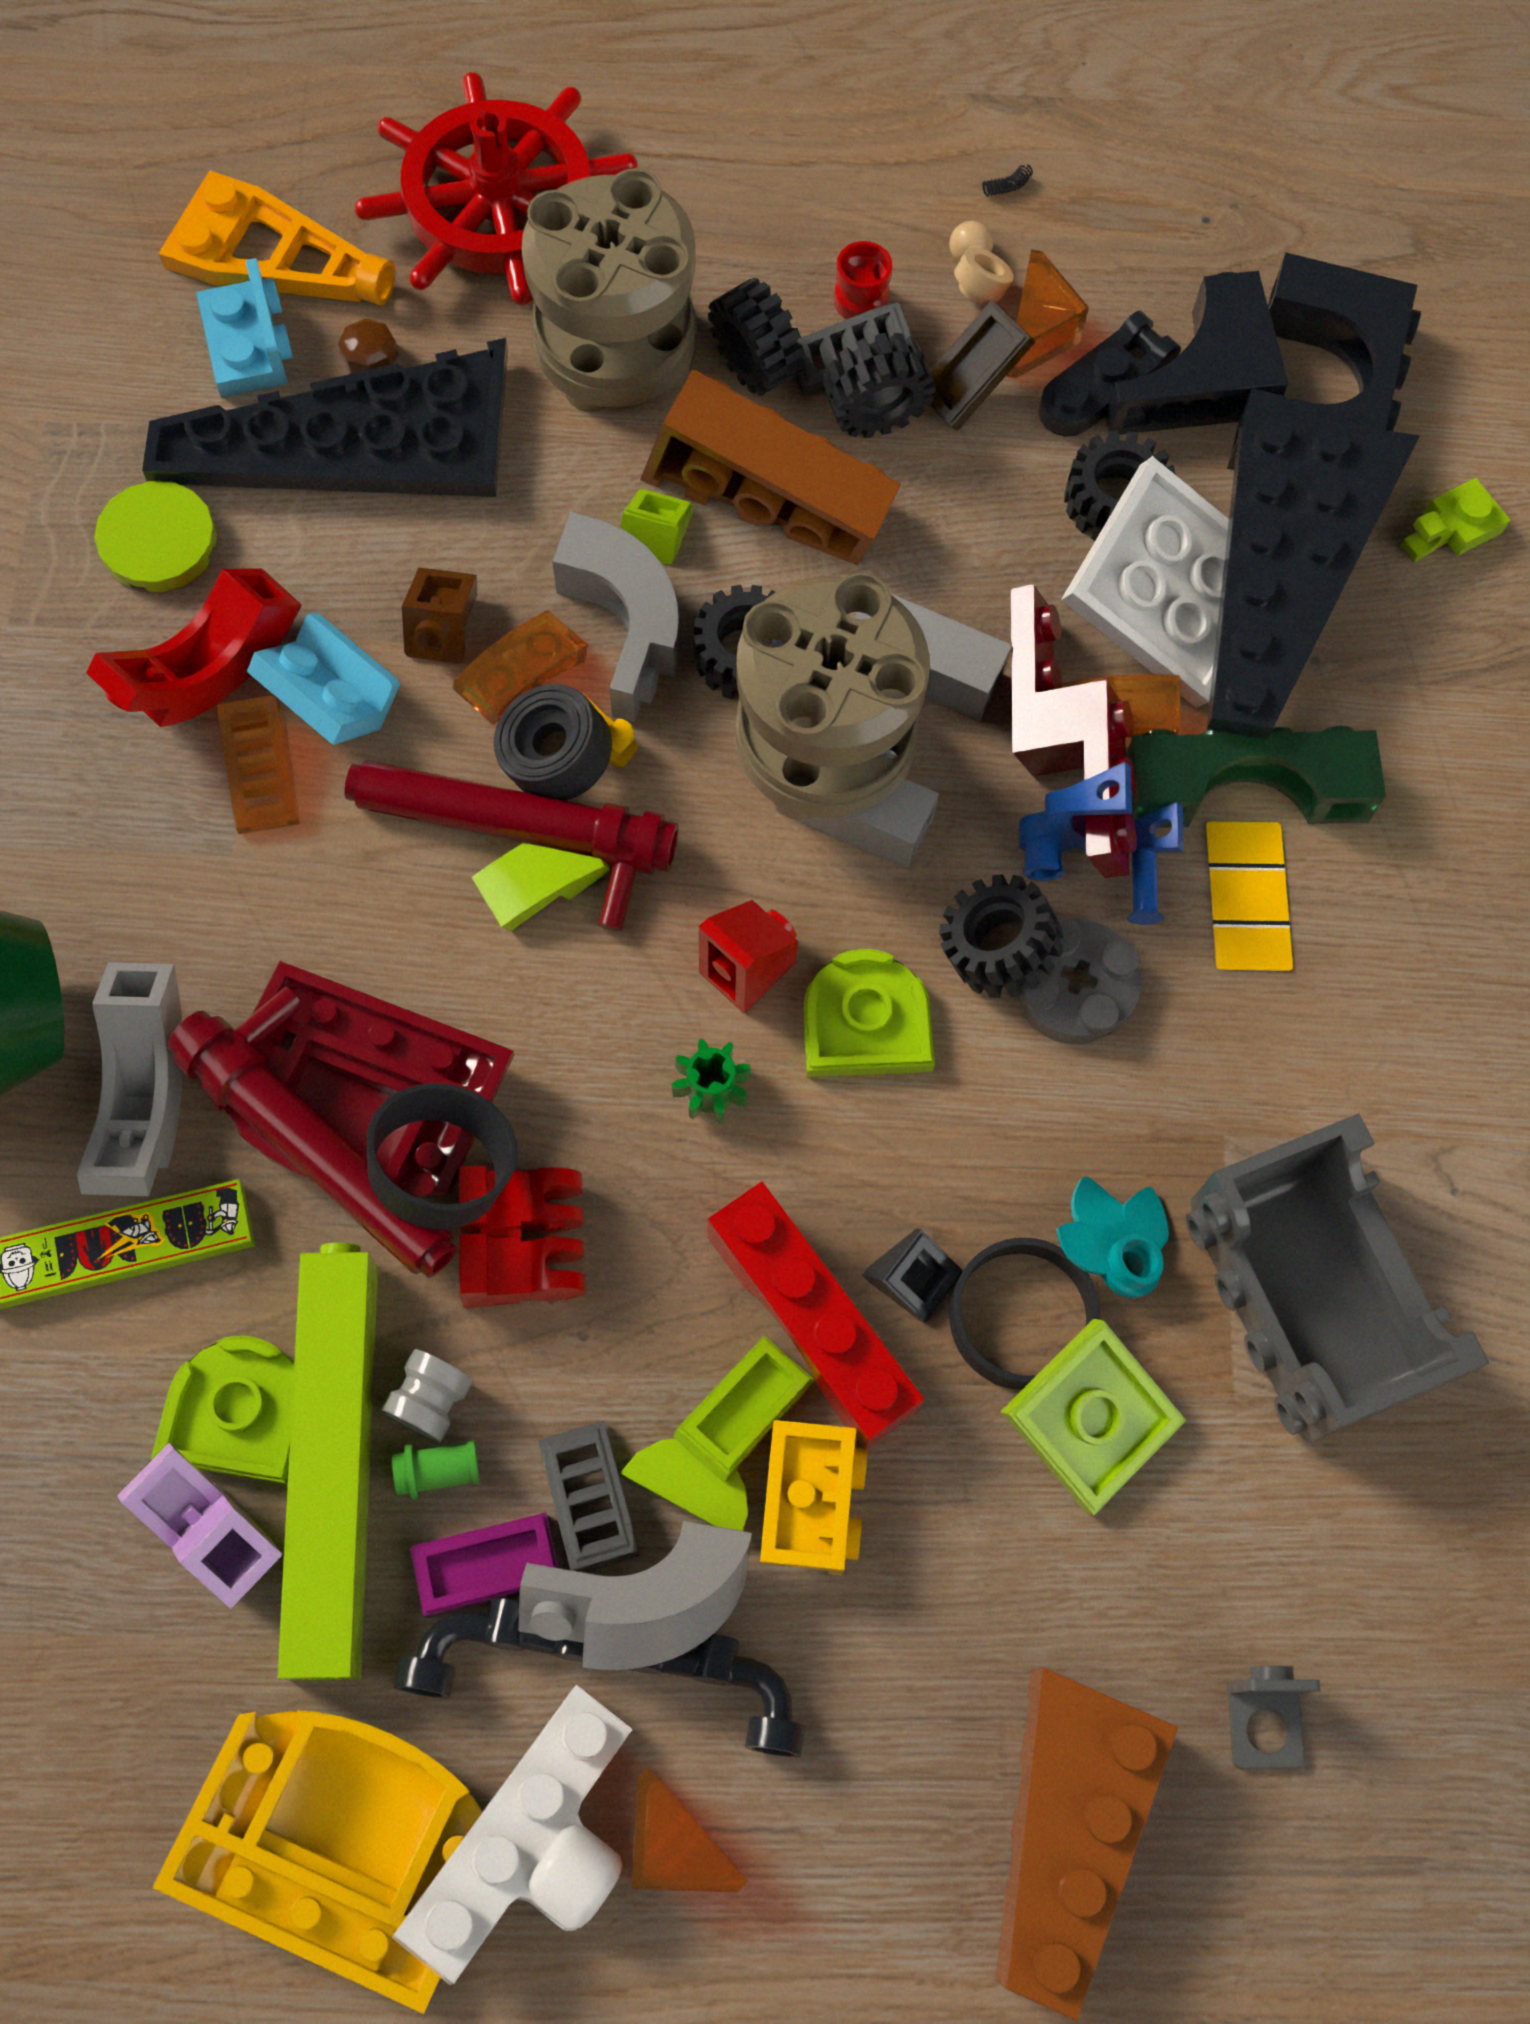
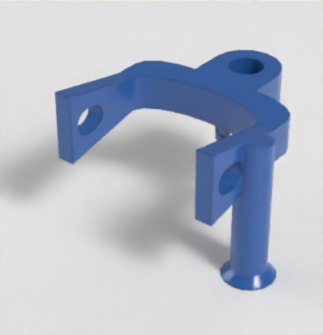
(1063, 828)

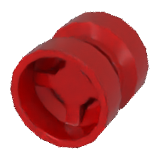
(862, 278)

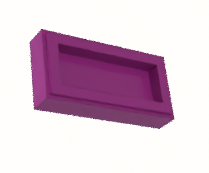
(480, 1564)

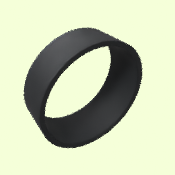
(448, 1105)

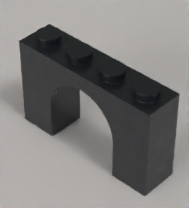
(1356, 318)

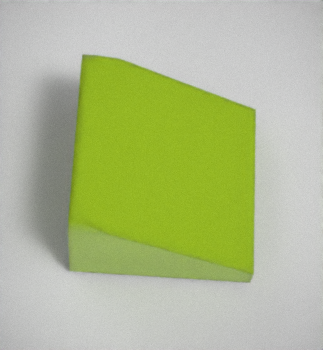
(658, 522)

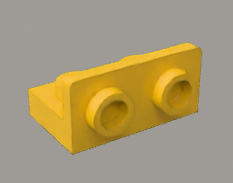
(810, 1497)

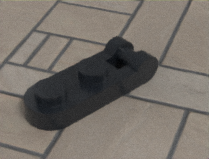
(1083, 390)

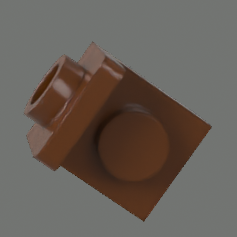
(437, 614)

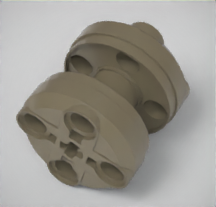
(611, 289)
(829, 695)

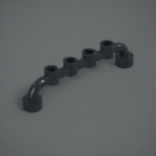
(711, 1663)

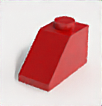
(746, 952)

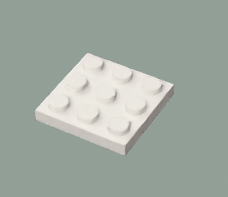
(1158, 578)

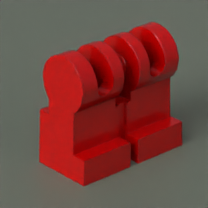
(492, 1256)

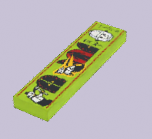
(124, 1243)

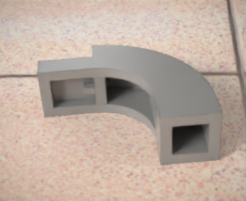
(624, 576)
(140, 1083)

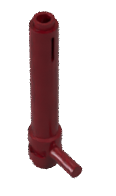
(609, 833)
(238, 1076)

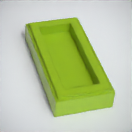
(743, 1408)

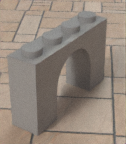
(963, 677)

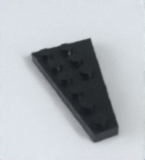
(358, 432)
(1295, 531)

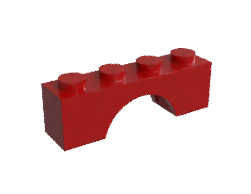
(826, 1327)

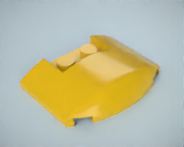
(322, 1843)

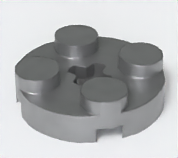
(1093, 1012)

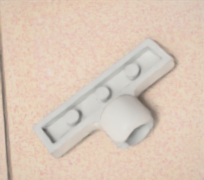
(525, 1845)

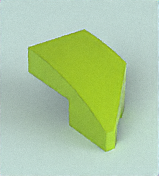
(533, 878)

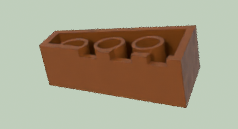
(1074, 1834)

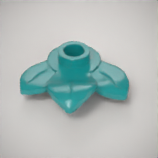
(1112, 1233)

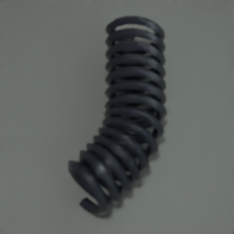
(1005, 184)

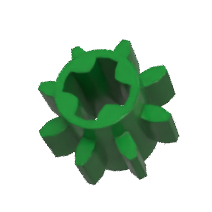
(704, 1065)

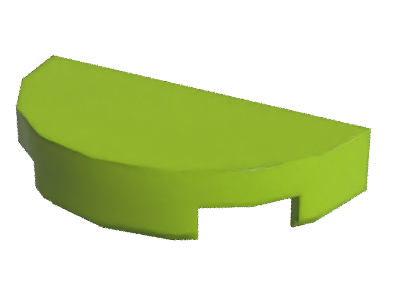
(686, 1483)

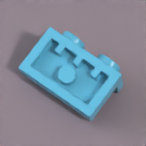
(242, 335)
(327, 681)

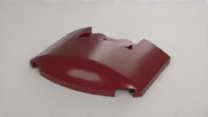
(357, 1051)

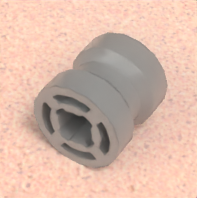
(427, 1395)

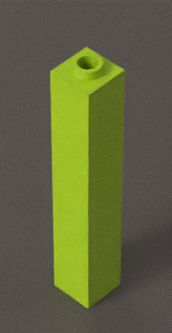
(329, 1467)

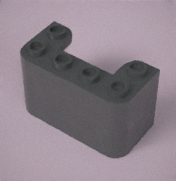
(1324, 1283)

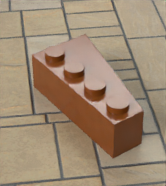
(769, 470)

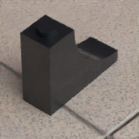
(1214, 374)

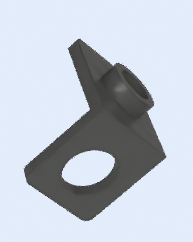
(1272, 1690)

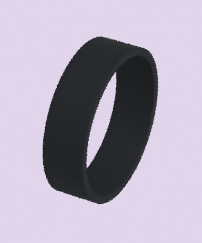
(1015, 1246)

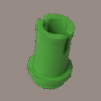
(435, 1468)

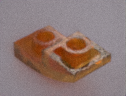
(519, 663)

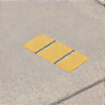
(1249, 896)

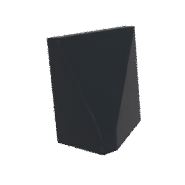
(914, 1274)

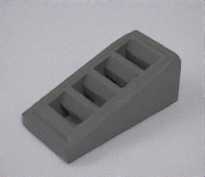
(845, 334)
(607, 1550)

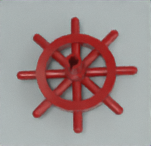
(491, 181)

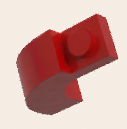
(207, 657)

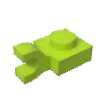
(1456, 518)

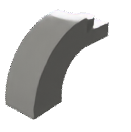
(644, 1614)

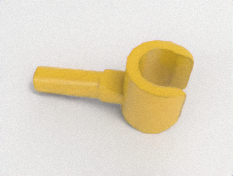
(623, 740)

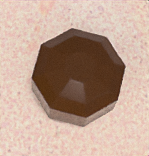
(367, 346)

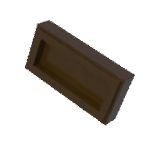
(977, 363)

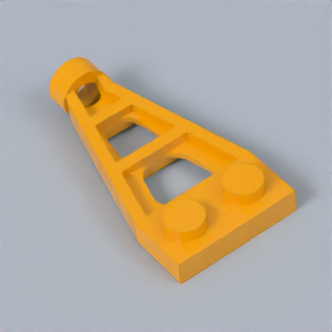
(219, 218)

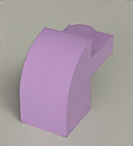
(200, 1525)

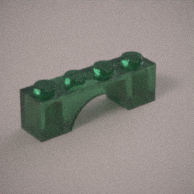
(1325, 773)

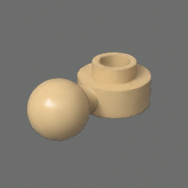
(979, 272)

